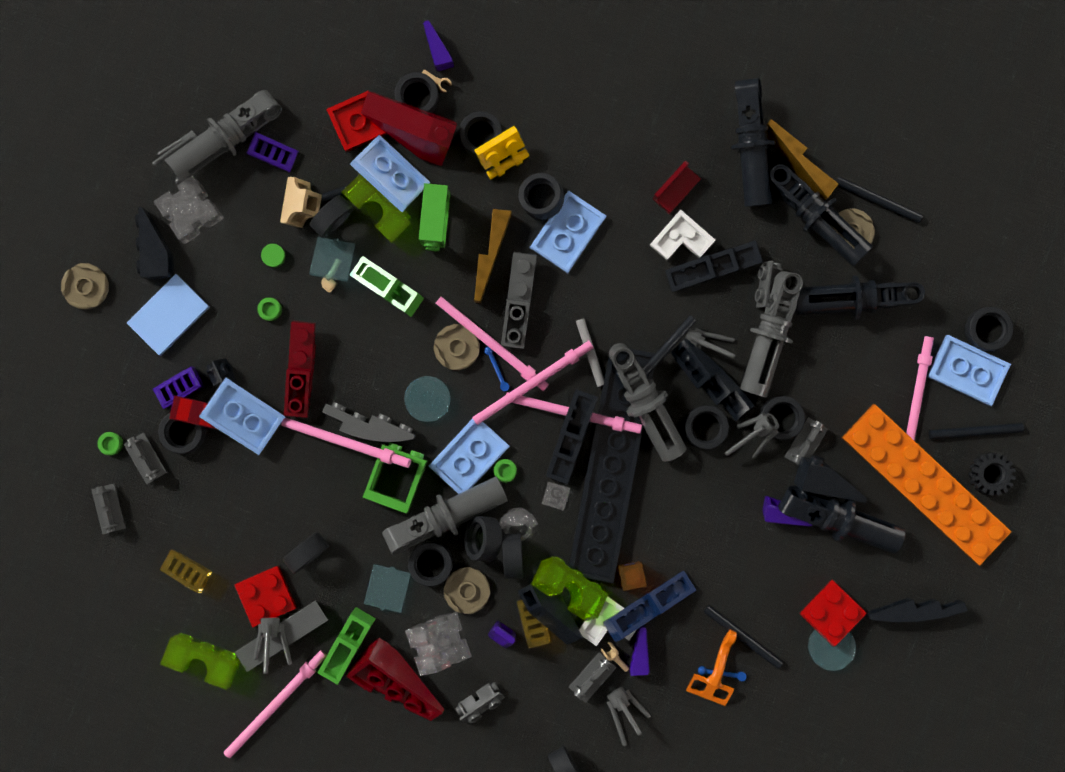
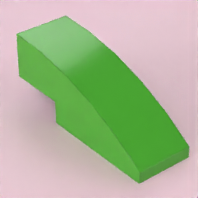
(386, 286)
(346, 645)

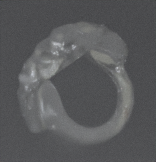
(518, 517)

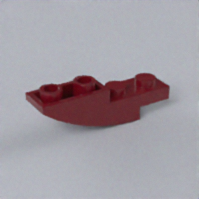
(300, 369)

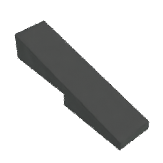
(295, 628)

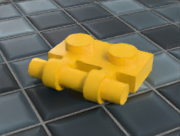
(499, 148)

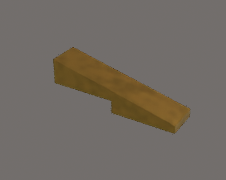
(792, 152)
(499, 225)

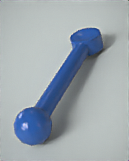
(504, 385)
(741, 676)

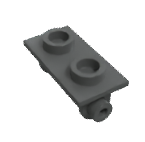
(766, 274)
(806, 441)
(145, 458)
(108, 508)
(592, 677)
(487, 700)

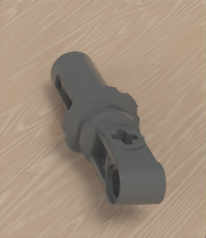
(223, 135)
(772, 334)
(644, 399)
(445, 515)

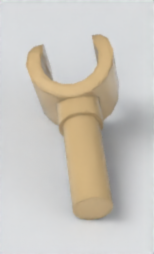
(438, 81)
(328, 285)
(613, 655)

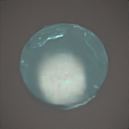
(427, 399)
(831, 657)

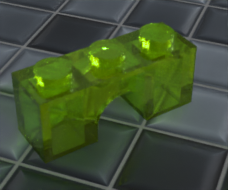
(393, 220)
(586, 596)
(220, 665)

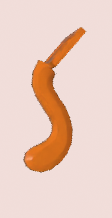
(714, 680)

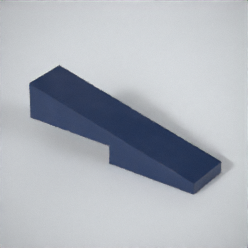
(649, 606)

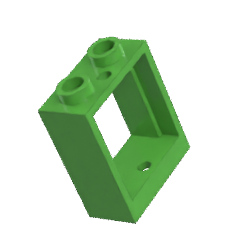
(434, 216)
(387, 500)

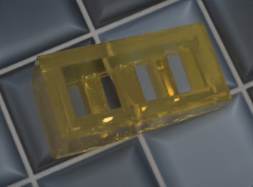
(204, 572)
(537, 641)

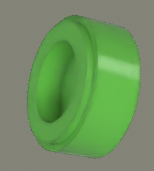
(273, 255)
(269, 309)
(110, 443)
(505, 470)

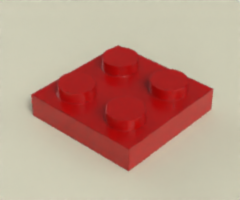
(351, 125)
(265, 595)
(832, 613)

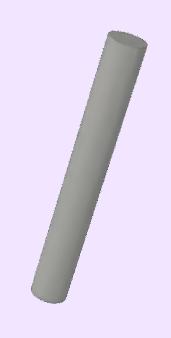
(592, 357)

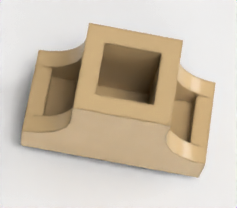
(299, 202)

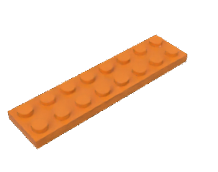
(926, 484)

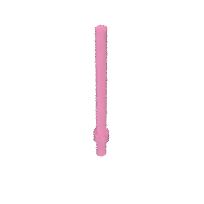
(570, 357)
(924, 361)
(527, 372)
(616, 423)
(387, 456)
(306, 671)

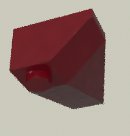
(417, 130)
(388, 673)

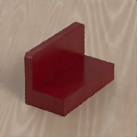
(676, 188)

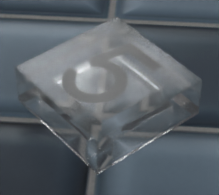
(556, 495)

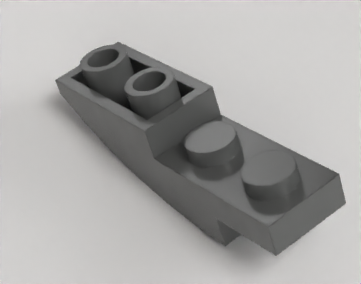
(518, 300)
(377, 429)

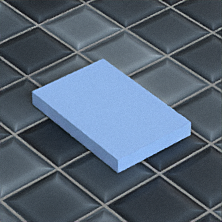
(390, 173)
(568, 232)
(168, 315)
(968, 370)
(242, 416)
(469, 456)

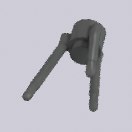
(169, 150)
(696, 337)
(765, 426)
(269, 629)
(619, 700)

